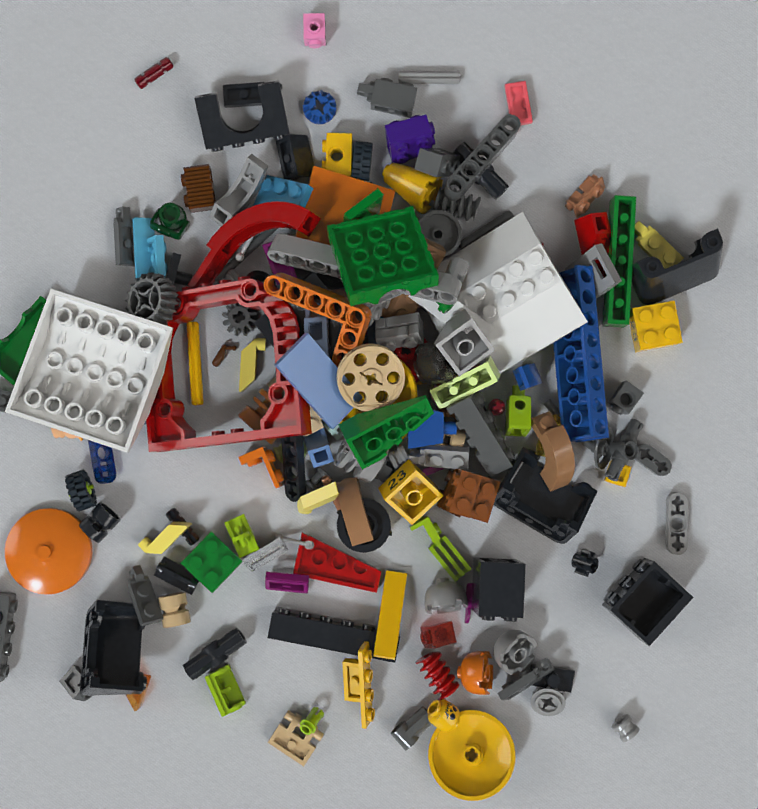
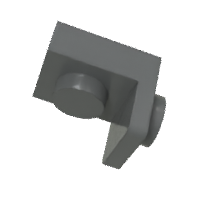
(71, 683)

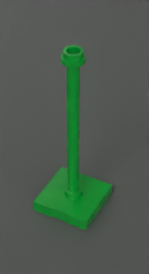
(371, 206)

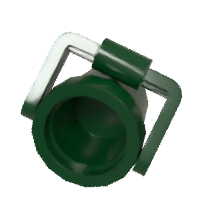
(171, 219)

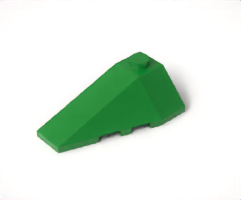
(377, 430)

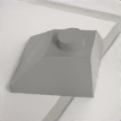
(463, 343)

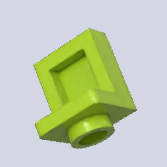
(432, 529)

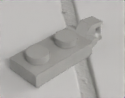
(441, 456)

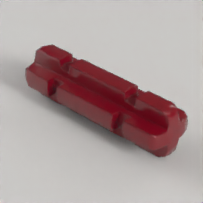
(153, 72)

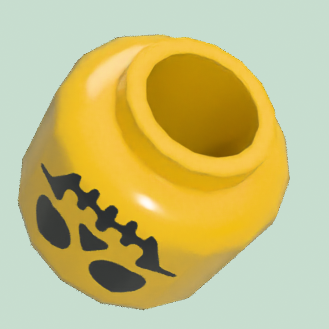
(443, 715)

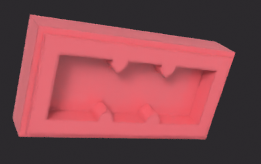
(518, 101)

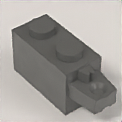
(389, 96)

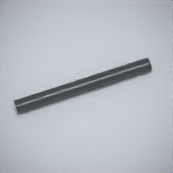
(253, 245)

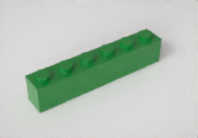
(622, 225)

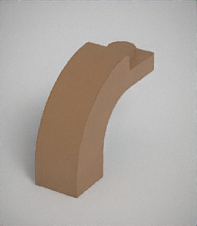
(558, 451)
(354, 511)

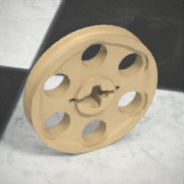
(372, 387)

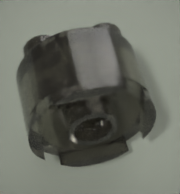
(432, 366)

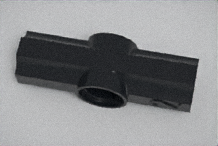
(489, 179)
(214, 653)

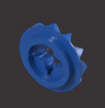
(316, 116)

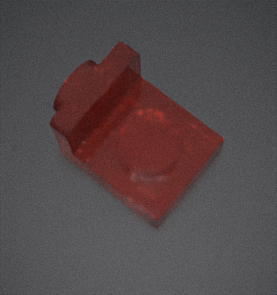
(438, 635)

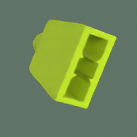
(518, 421)

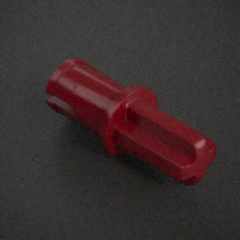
(496, 406)

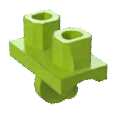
(242, 535)

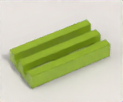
(460, 572)

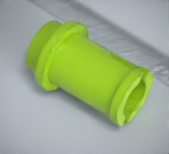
(309, 724)

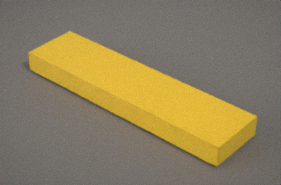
(390, 615)

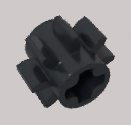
(585, 562)

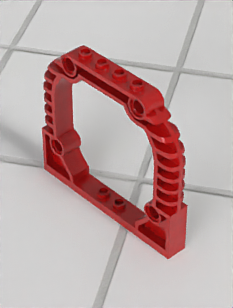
(285, 415)

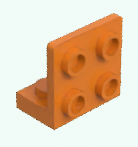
(254, 458)

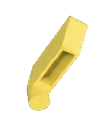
(249, 363)
(317, 498)
(165, 538)

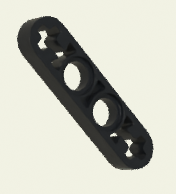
(294, 485)

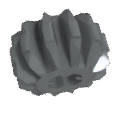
(244, 324)

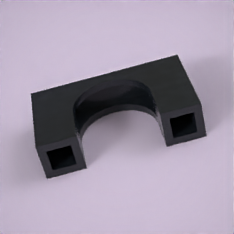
(219, 134)

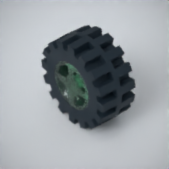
(362, 160)

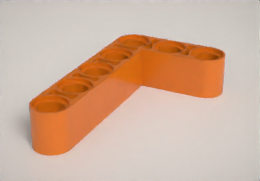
(326, 309)

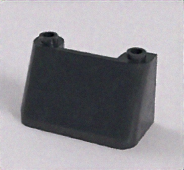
(657, 284)
(529, 500)
(112, 650)

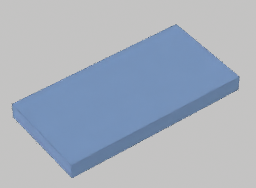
(315, 379)

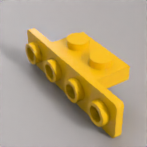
(357, 683)

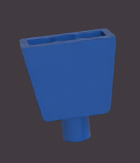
(431, 431)

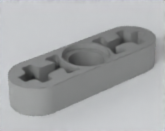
(684, 528)

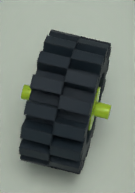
(81, 490)

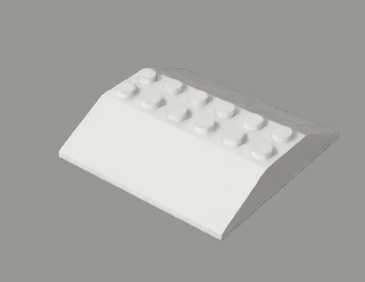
(516, 292)
(91, 371)

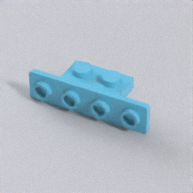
(148, 248)

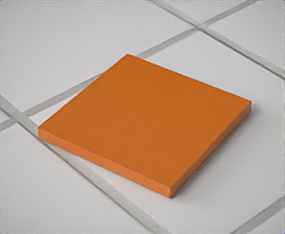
(334, 196)

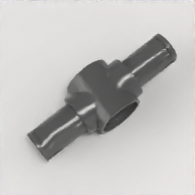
(624, 450)

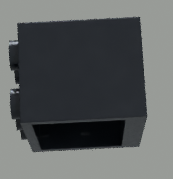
(498, 588)
(647, 600)

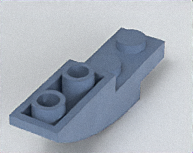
(318, 328)

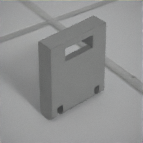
(602, 284)

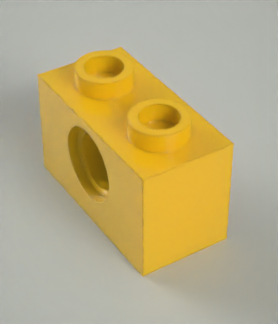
(341, 144)

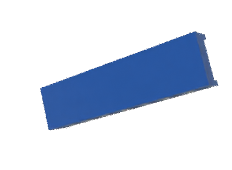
(580, 365)

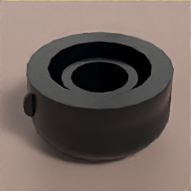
(381, 529)

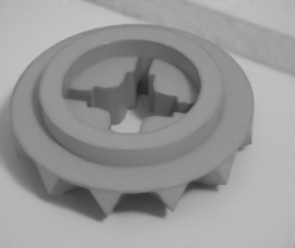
(551, 707)

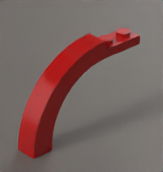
(246, 225)

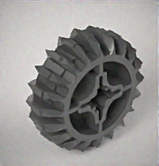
(152, 298)

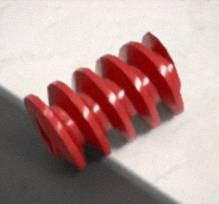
(439, 674)

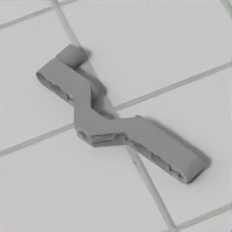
(320, 259)

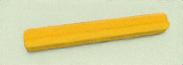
(195, 363)

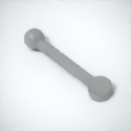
(308, 544)

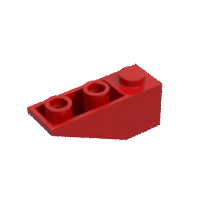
(593, 230)

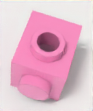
(314, 30)

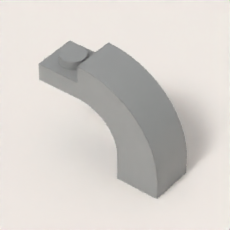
(241, 192)

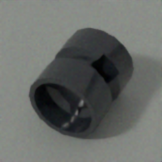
(105, 517)

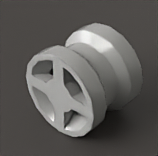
(398, 456)
(625, 728)

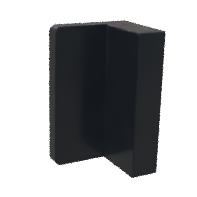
(295, 156)

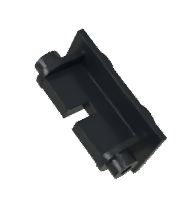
(176, 575)

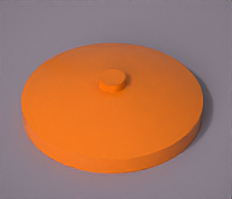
(48, 551)

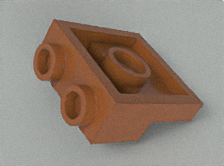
(472, 495)

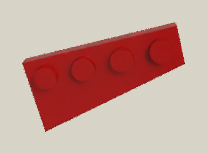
(335, 566)

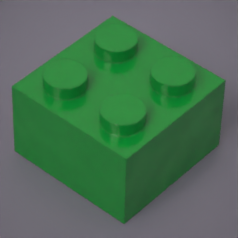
(211, 562)

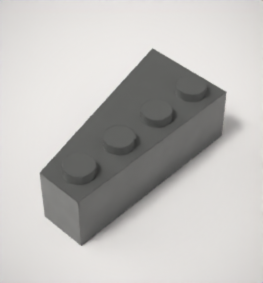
(482, 433)

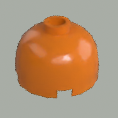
(476, 672)

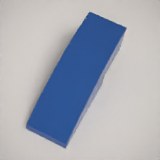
(527, 376)

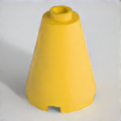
(412, 185)

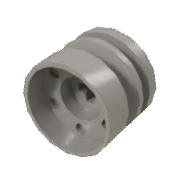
(346, 459)

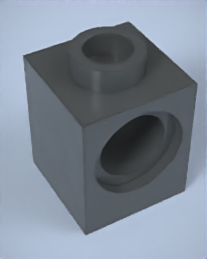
(631, 391)

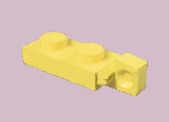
(656, 246)

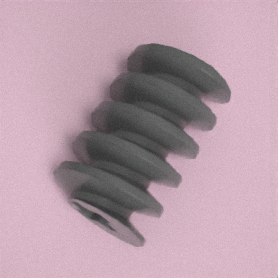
(462, 206)

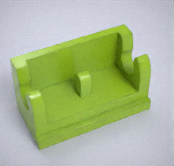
(225, 690)

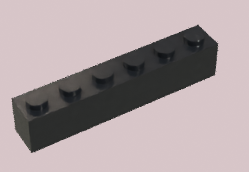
(322, 632)

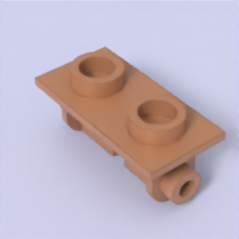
(593, 188)

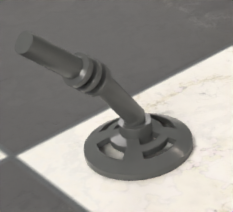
(598, 447)

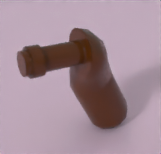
(221, 354)

